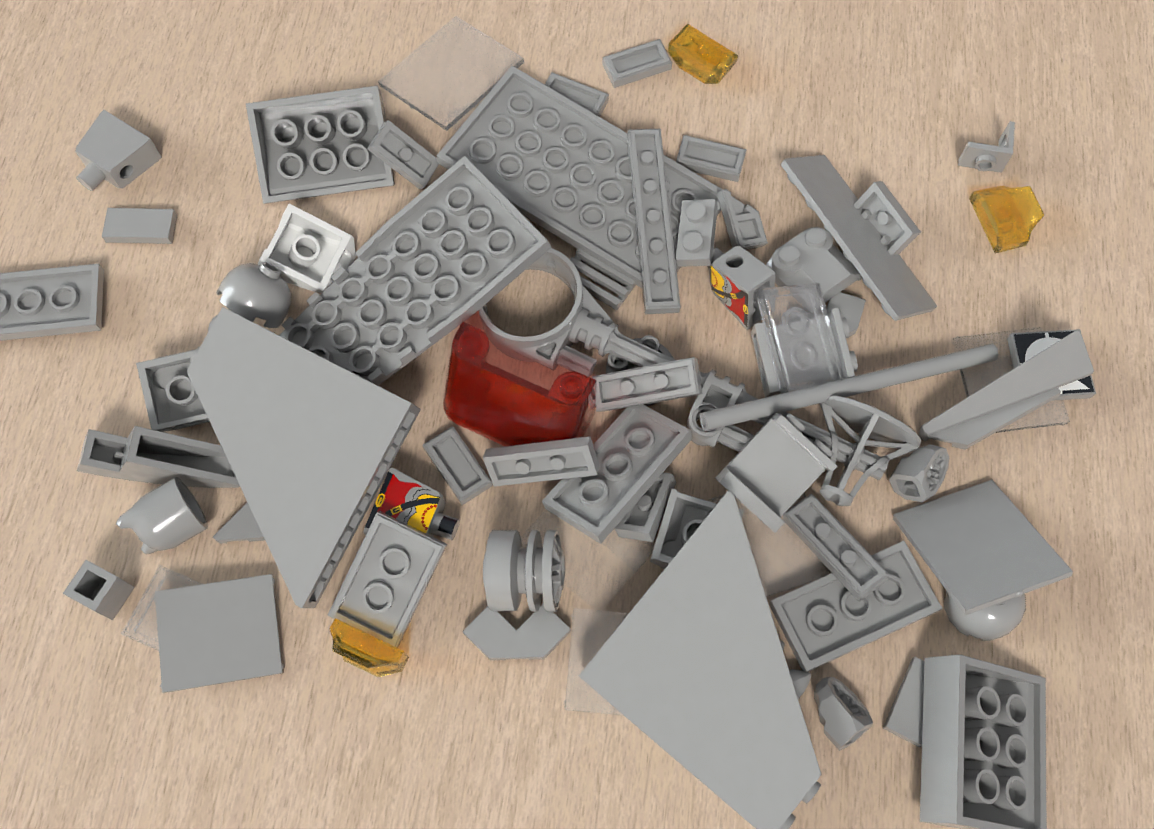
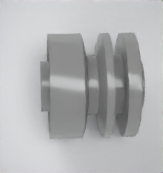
(520, 570)

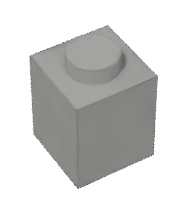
(98, 590)

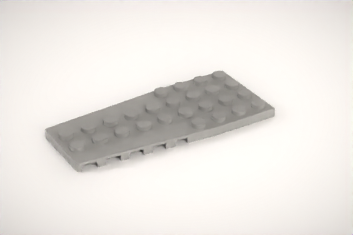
(419, 276)

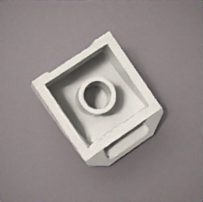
(308, 250)

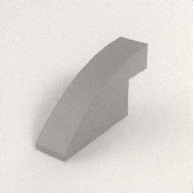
(156, 459)

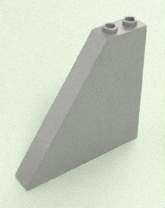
(300, 441)
(710, 677)

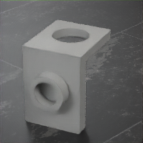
(989, 157)

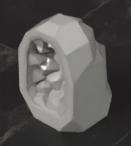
(920, 473)
(841, 712)

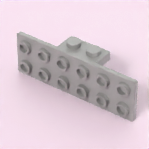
(867, 230)

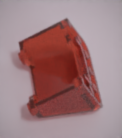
(508, 406)

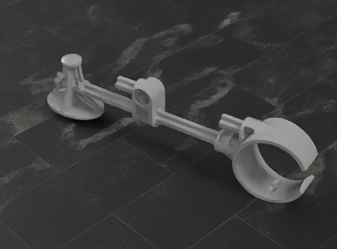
(596, 329)

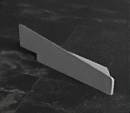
(1012, 395)

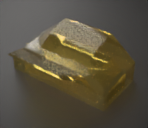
(701, 55)
(1007, 215)
(366, 650)

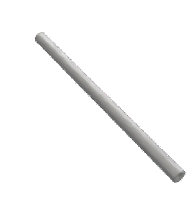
(847, 387)

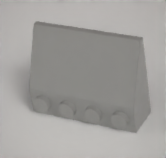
(318, 144)
(982, 746)

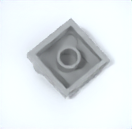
(812, 260)
(170, 393)
(679, 523)

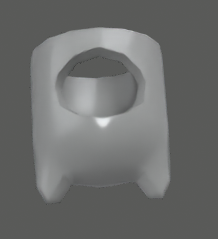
(165, 517)

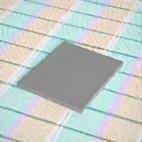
(981, 547)

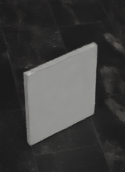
(217, 633)

